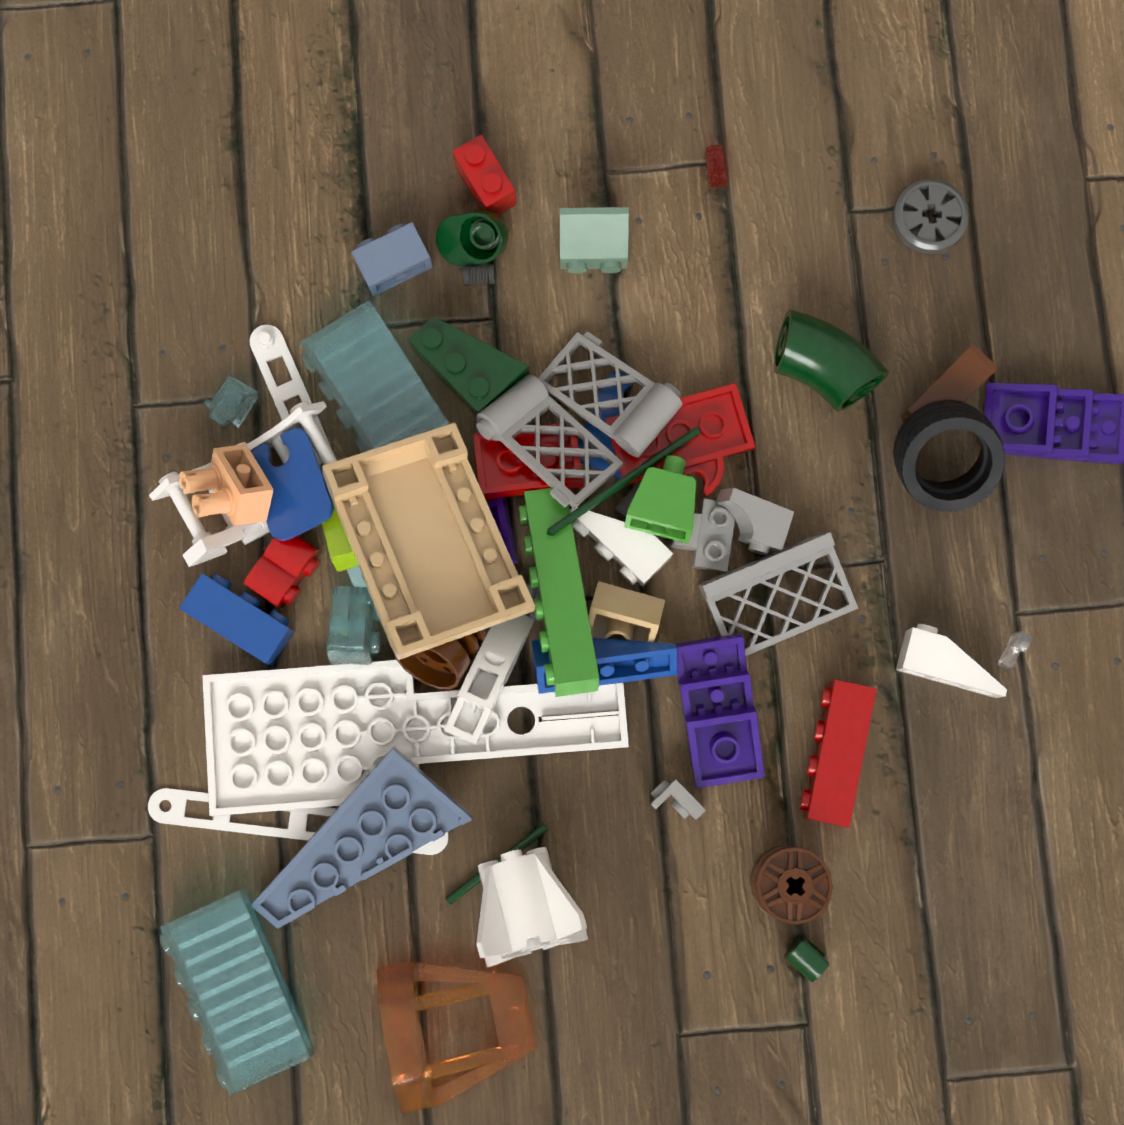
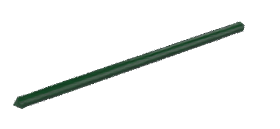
(623, 481)

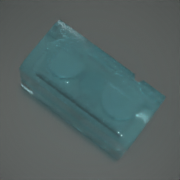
(352, 627)

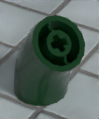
(826, 360)

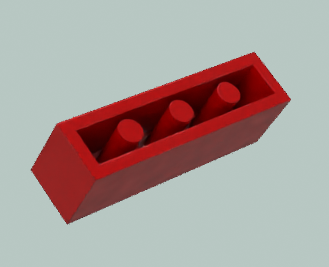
(838, 753)

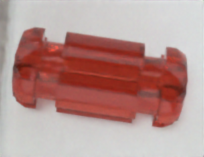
(716, 166)

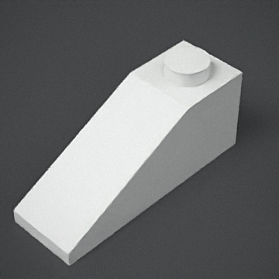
(941, 660)

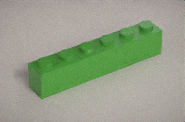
(561, 596)

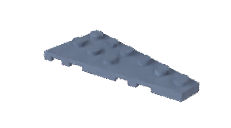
(372, 829)

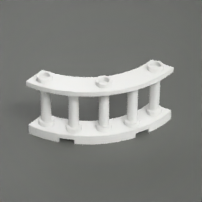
(211, 546)

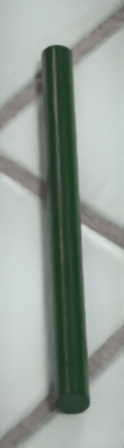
(472, 882)

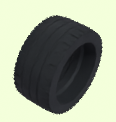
(967, 488)

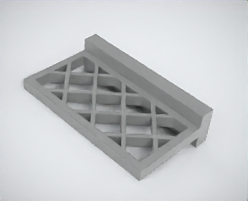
(776, 565)

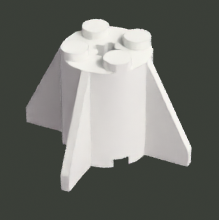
(524, 908)

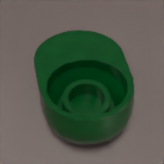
(472, 238)

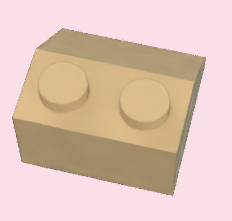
(624, 614)

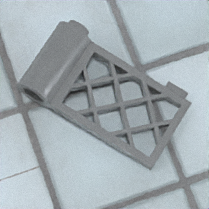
(644, 413)
(514, 414)

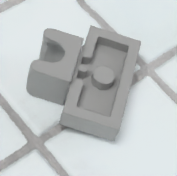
(710, 537)

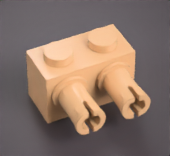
(238, 486)

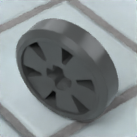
(943, 202)

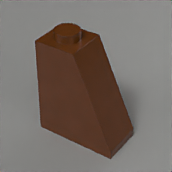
(958, 380)

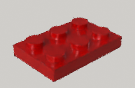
(505, 475)

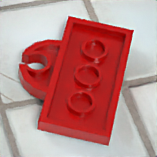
(722, 435)

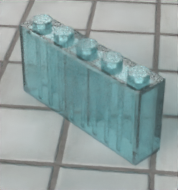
(370, 380)
(236, 992)

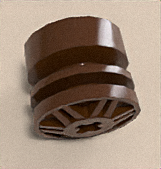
(446, 663)
(770, 884)

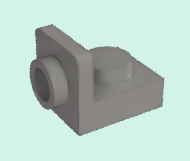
(684, 802)

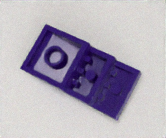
(1057, 422)
(719, 711)

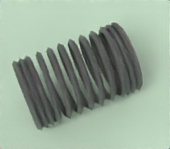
(472, 271)

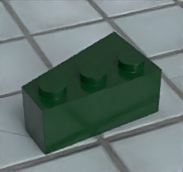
(466, 364)

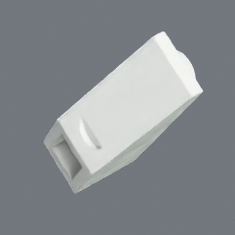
(635, 551)

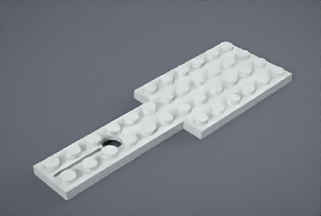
(321, 729)

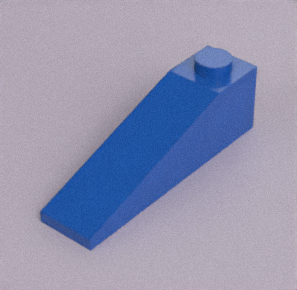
(618, 661)

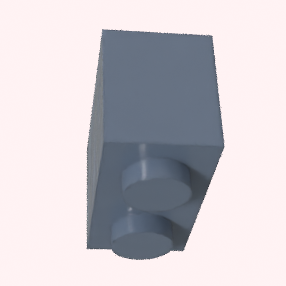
(392, 258)

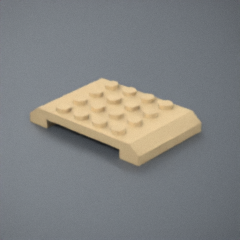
(426, 541)

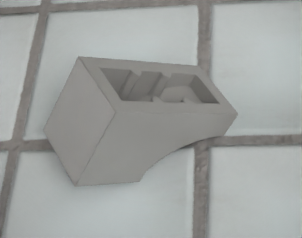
(759, 521)

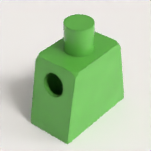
(664, 502)

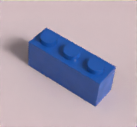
(238, 618)

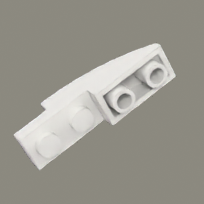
(487, 678)

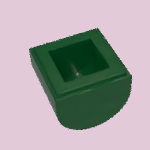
(807, 958)

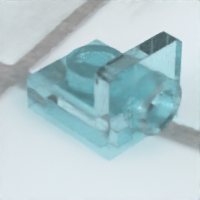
(231, 402)

